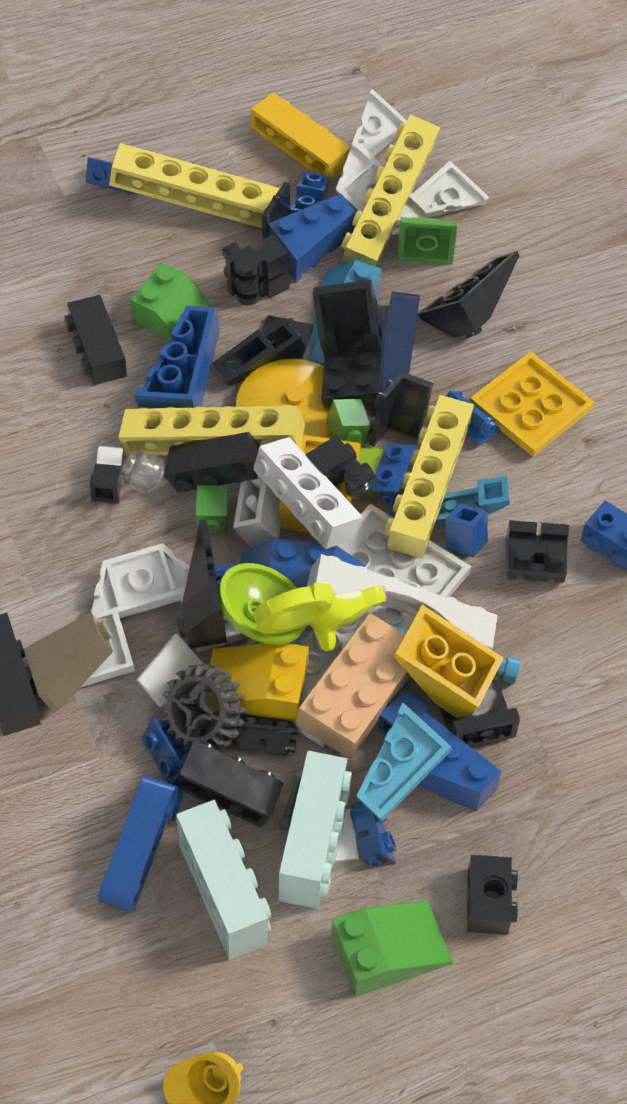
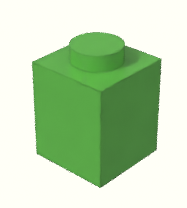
(348, 420)
(212, 506)

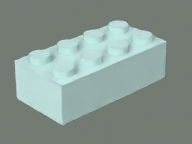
(314, 830)
(223, 879)

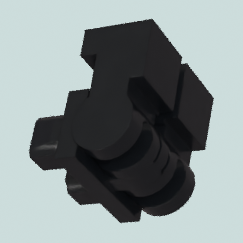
(256, 272)
(534, 554)

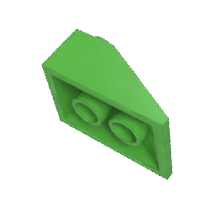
(388, 944)

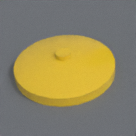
(289, 383)

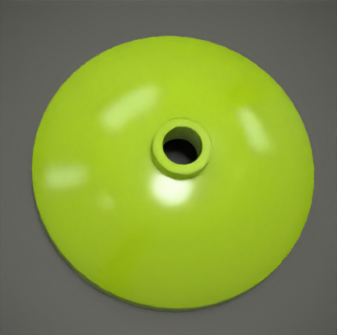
(244, 590)

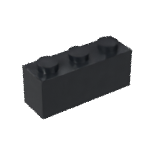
(95, 340)
(212, 462)
(228, 781)

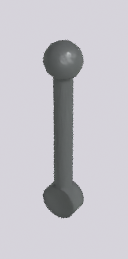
(284, 823)

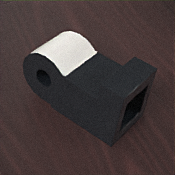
(107, 474)

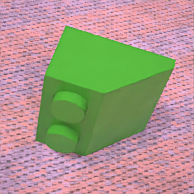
(427, 240)
(164, 299)

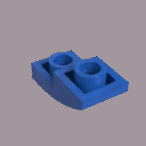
(310, 190)

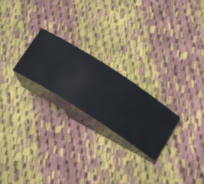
(257, 350)

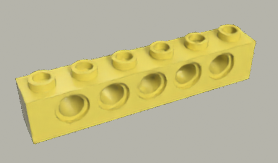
(415, 134)
(190, 185)
(160, 428)
(430, 476)

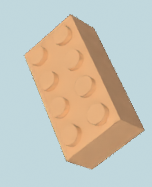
(355, 688)

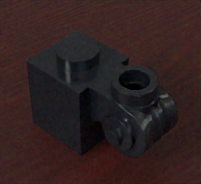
(339, 464)

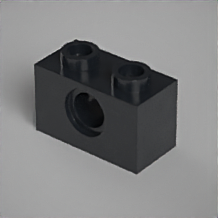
(485, 913)

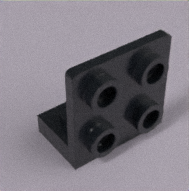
(401, 407)
(488, 723)

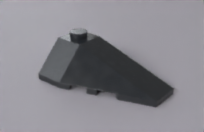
(472, 300)
(200, 606)

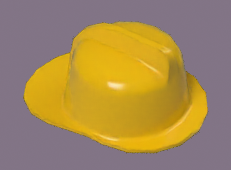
(203, 1080)

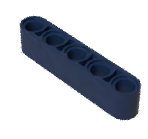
(399, 334)

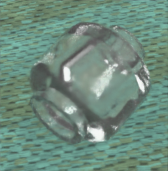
(143, 472)

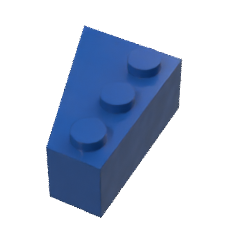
(313, 232)
(463, 773)

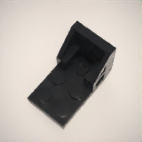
(350, 341)

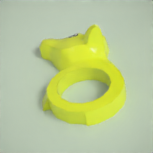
(318, 608)

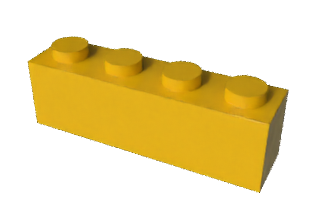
(299, 136)

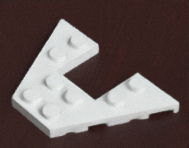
(441, 194)
(135, 585)

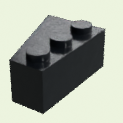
(17, 702)

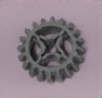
(217, 702)

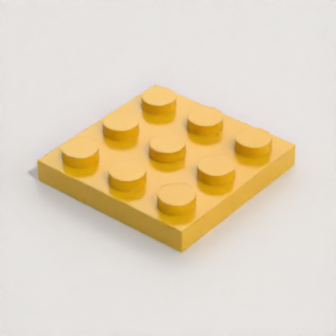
(532, 403)

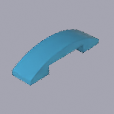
(489, 496)

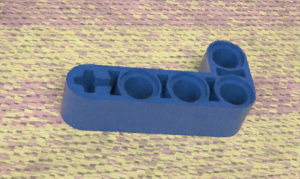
(138, 843)

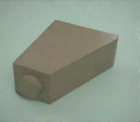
(68, 658)

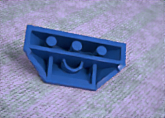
(293, 557)

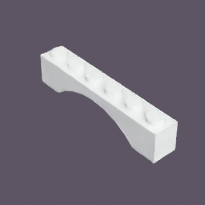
(405, 597)

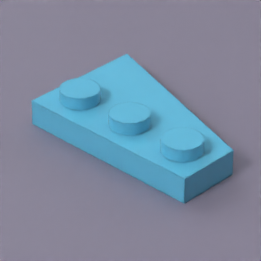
(403, 762)

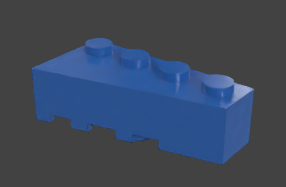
(183, 364)

